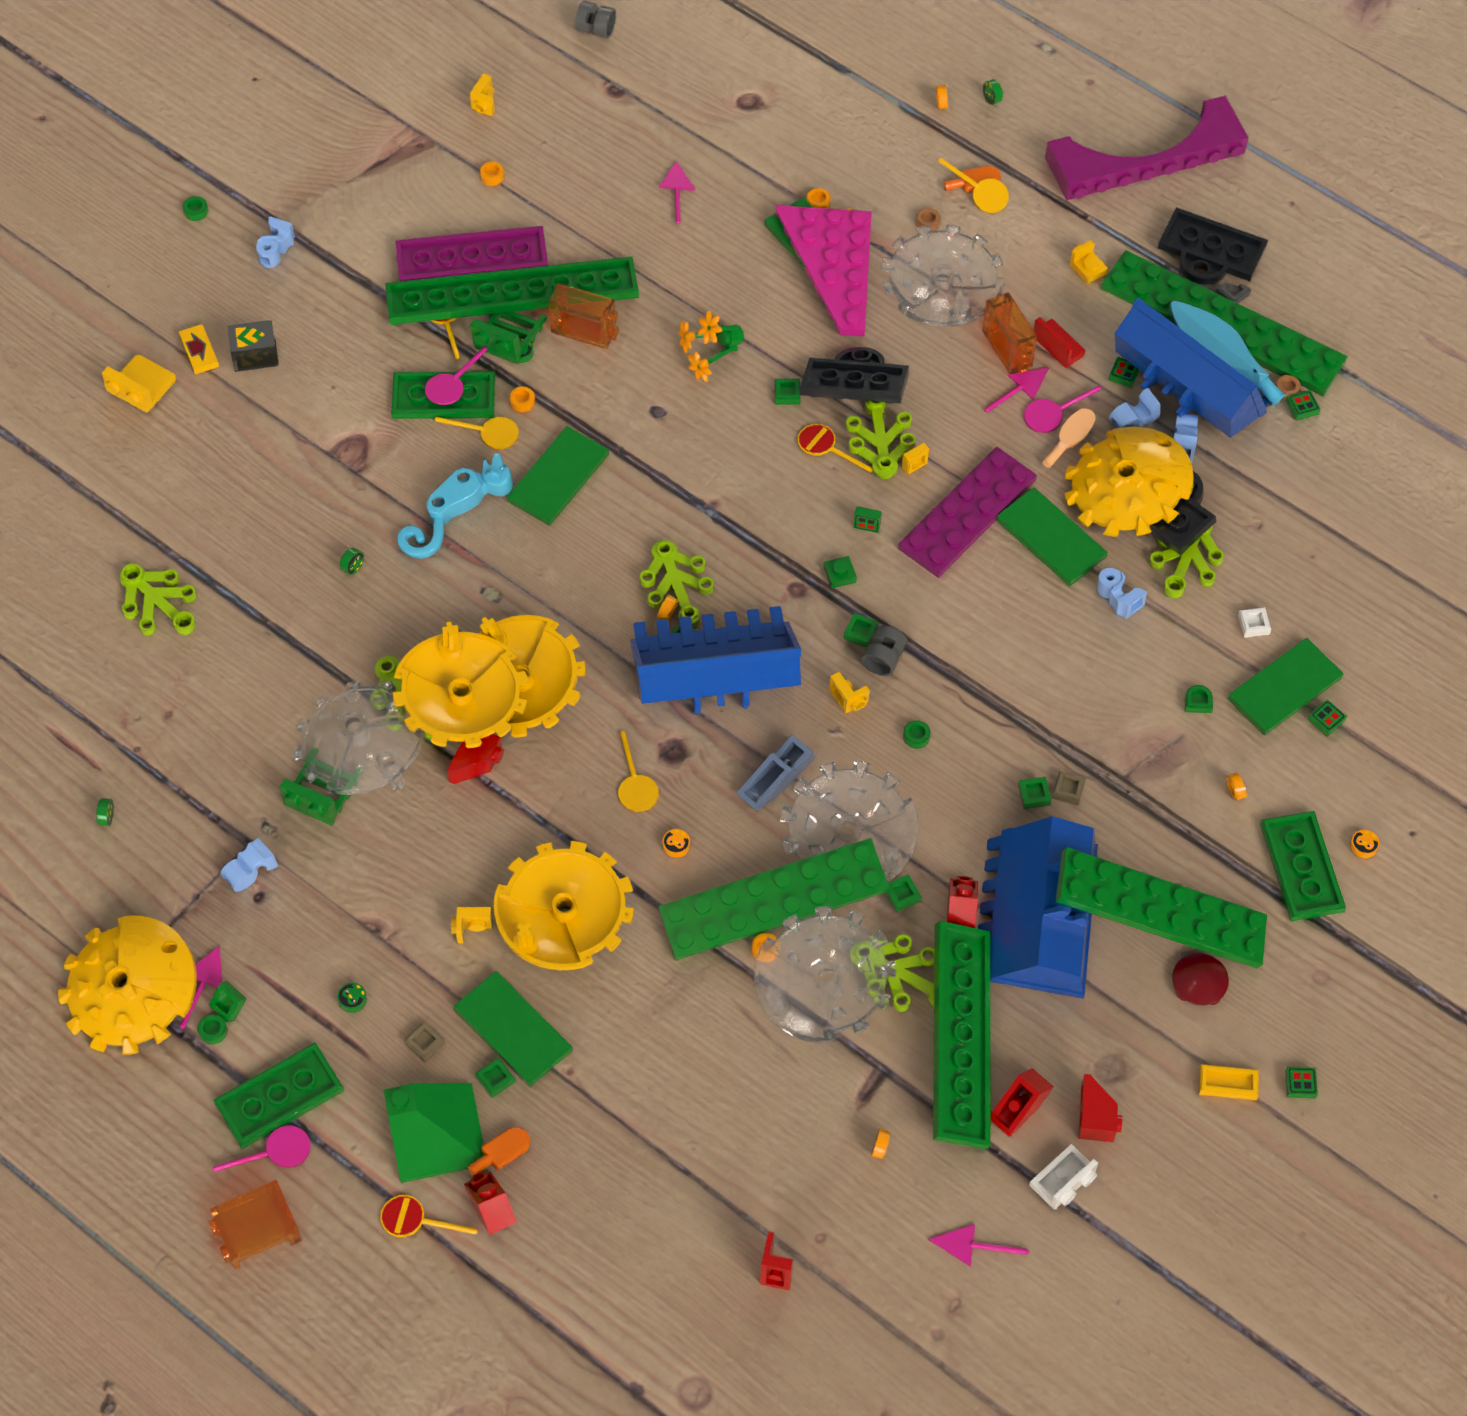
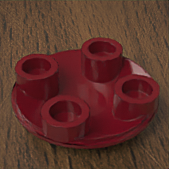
(1200, 979)

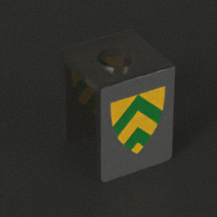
(253, 346)

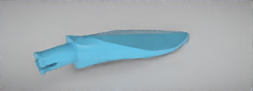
(1224, 343)

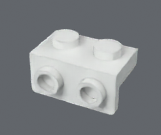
(1063, 1177)

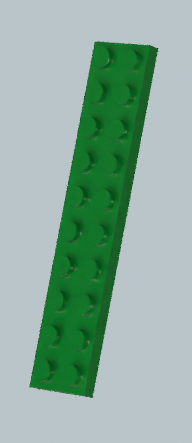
(506, 290)
(1269, 342)

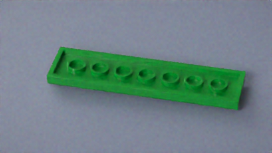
(771, 897)
(1161, 907)
(962, 1036)

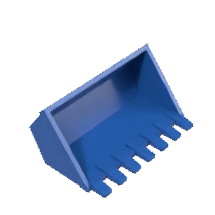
(1188, 371)
(715, 658)
(1032, 936)

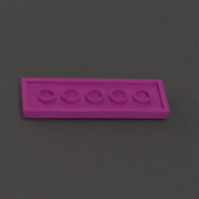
(471, 253)
(967, 512)

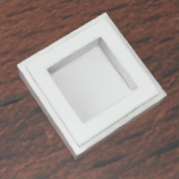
(1254, 622)

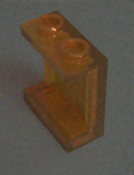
(253, 1223)

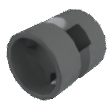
(601, 24)
(884, 650)

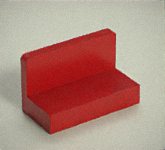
(1058, 342)
(775, 1270)

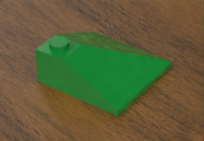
(433, 1128)

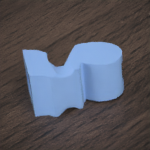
(277, 243)
(1132, 416)
(1186, 433)
(1111, 587)
(244, 870)

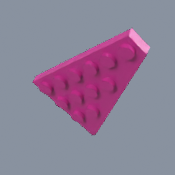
(836, 258)

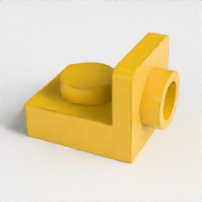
(482, 96)
(1087, 263)
(845, 695)
(470, 918)

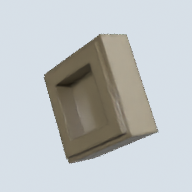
(1068, 788)
(424, 1041)

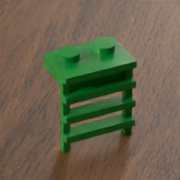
(503, 338)
(310, 801)

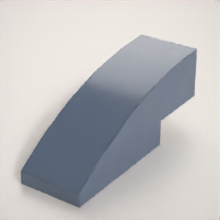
(776, 773)

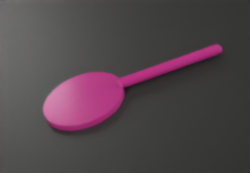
(448, 388)
(1046, 415)
(285, 1147)

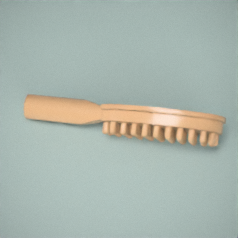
(1071, 434)

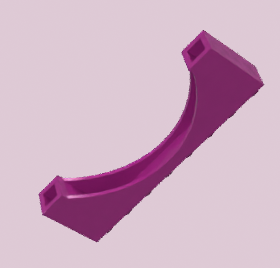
(1086, 171)

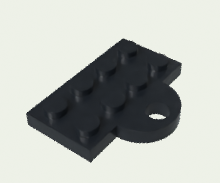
(1211, 247)
(855, 378)
(1188, 524)

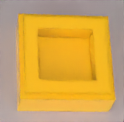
(915, 458)

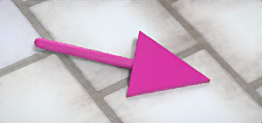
(677, 180)
(1027, 381)
(209, 973)
(960, 1244)

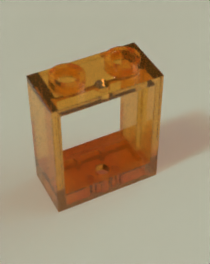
(583, 303)
(1009, 333)

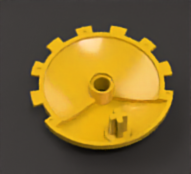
(1155, 481)
(548, 665)
(455, 666)
(558, 878)
(157, 986)

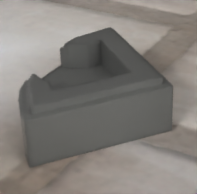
(1233, 292)

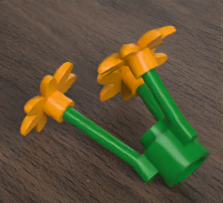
(727, 335)

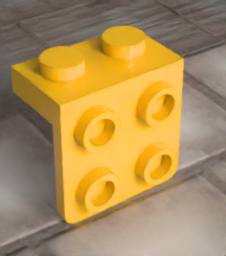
(139, 382)

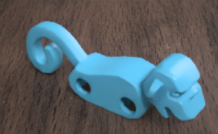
(455, 499)

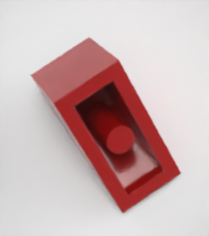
(475, 761)
(1021, 1101)
(1098, 1112)

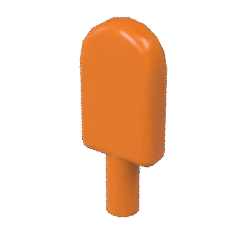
(977, 174)
(502, 1150)

